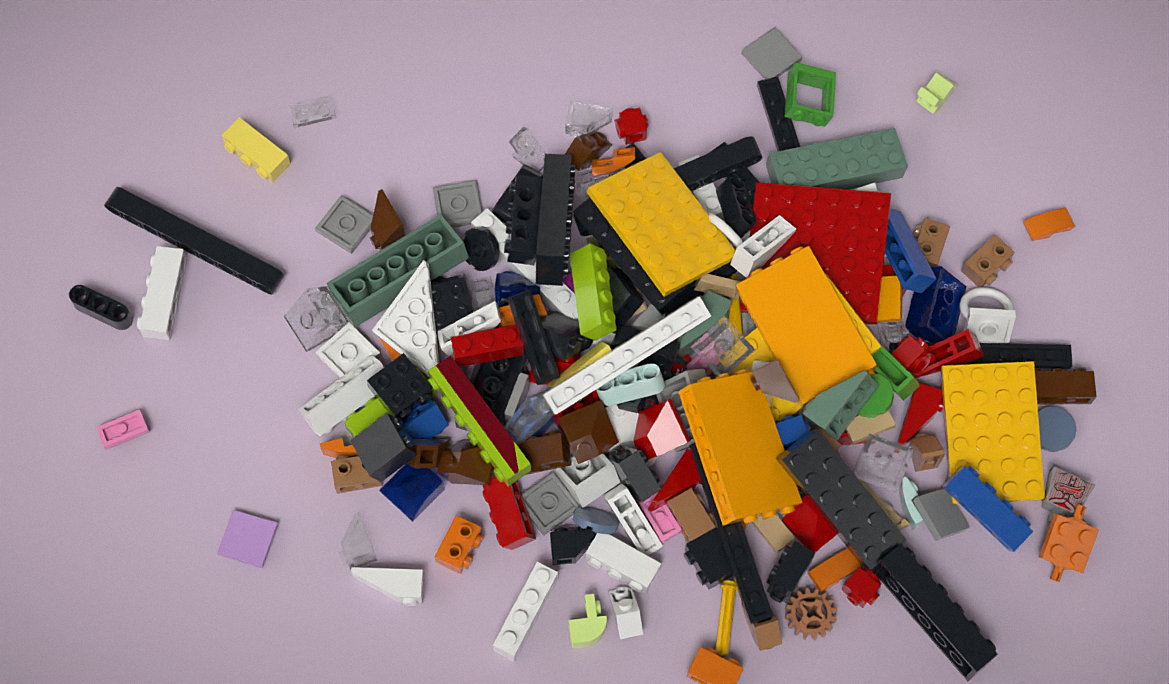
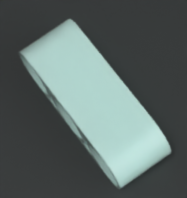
(632, 385)

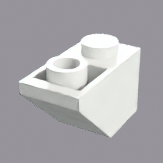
(625, 612)

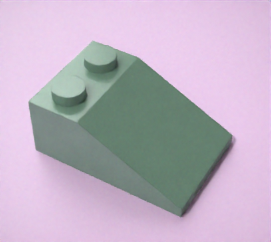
(839, 405)

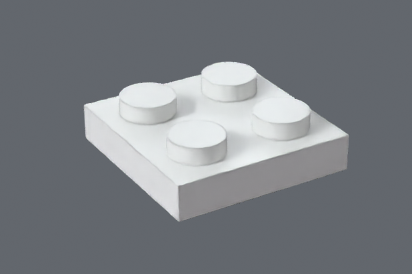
(346, 350)

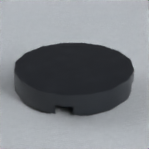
(481, 248)

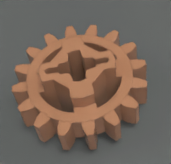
(805, 607)

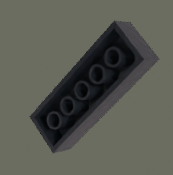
(555, 220)
(607, 237)
(497, 379)
(840, 498)
(935, 612)

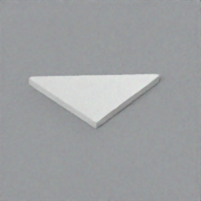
(410, 322)

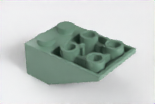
(718, 308)

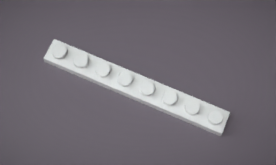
(626, 355)

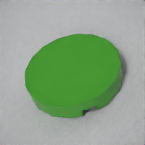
(881, 399)

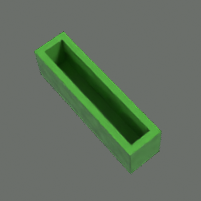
(901, 380)

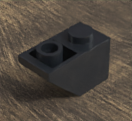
(570, 545)

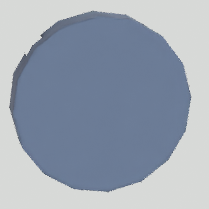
(1056, 428)
(597, 519)

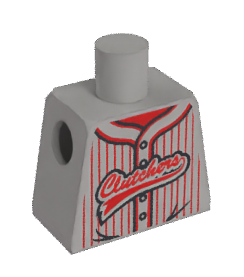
(1064, 492)

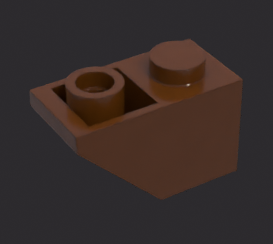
(587, 148)
(428, 452)

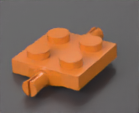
(1068, 543)

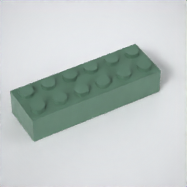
(840, 162)
(380, 278)

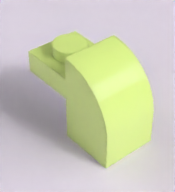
(936, 92)
(588, 630)

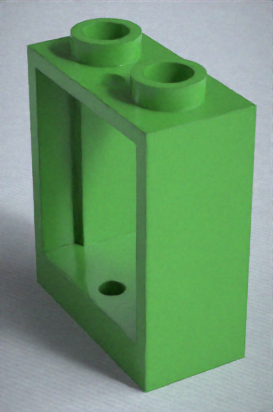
(815, 78)

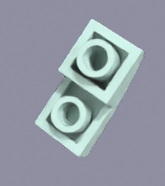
(908, 492)

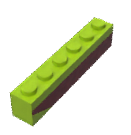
(479, 421)

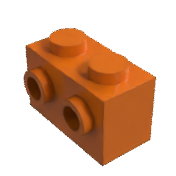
(459, 544)
(713, 669)

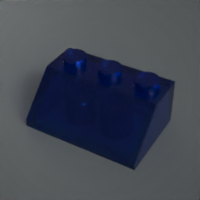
(936, 310)

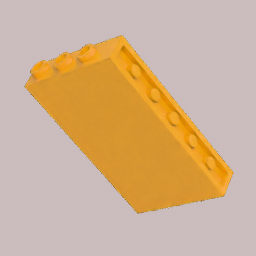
(805, 324)
(739, 448)

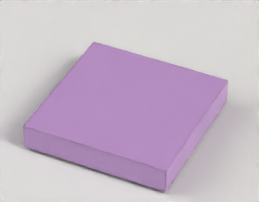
(247, 539)

